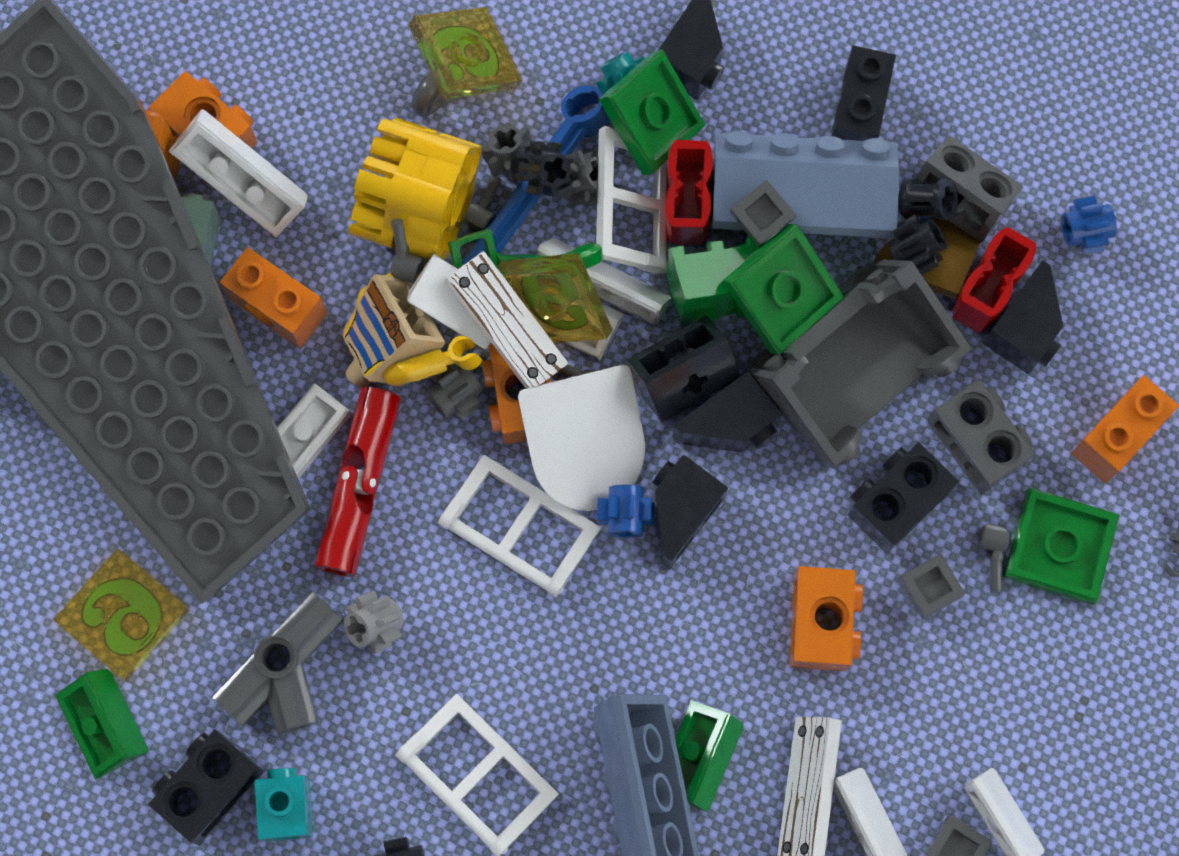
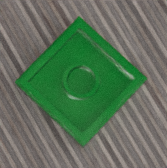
(651, 111)
(783, 289)
(1061, 546)

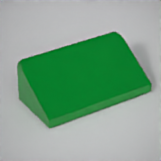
(101, 722)
(704, 750)

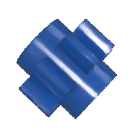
(1088, 225)
(625, 511)

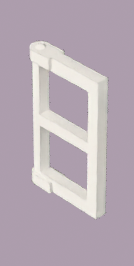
(608, 195)
(501, 552)
(501, 750)

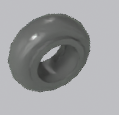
(427, 97)

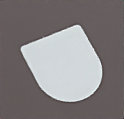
(584, 435)

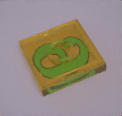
(465, 52)
(559, 296)
(121, 615)

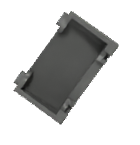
(860, 357)

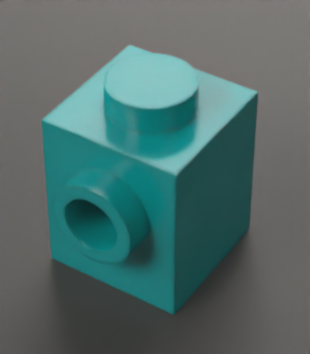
(283, 806)

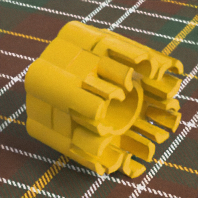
(425, 185)

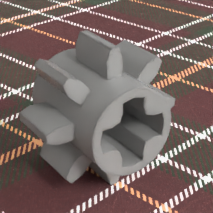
(373, 622)

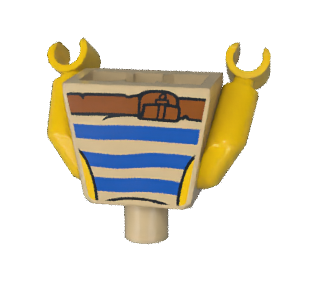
(397, 340)

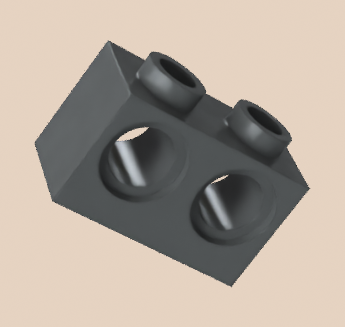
(981, 187)
(970, 442)

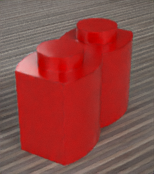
(689, 192)
(993, 280)

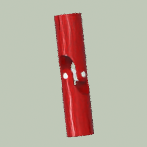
(347, 514)

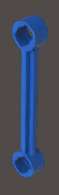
(569, 135)

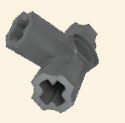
(285, 689)

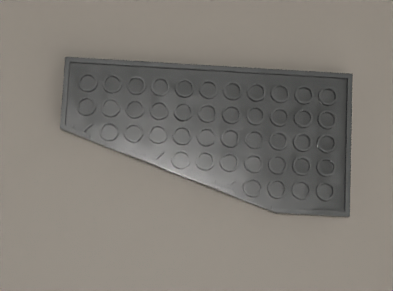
(120, 317)

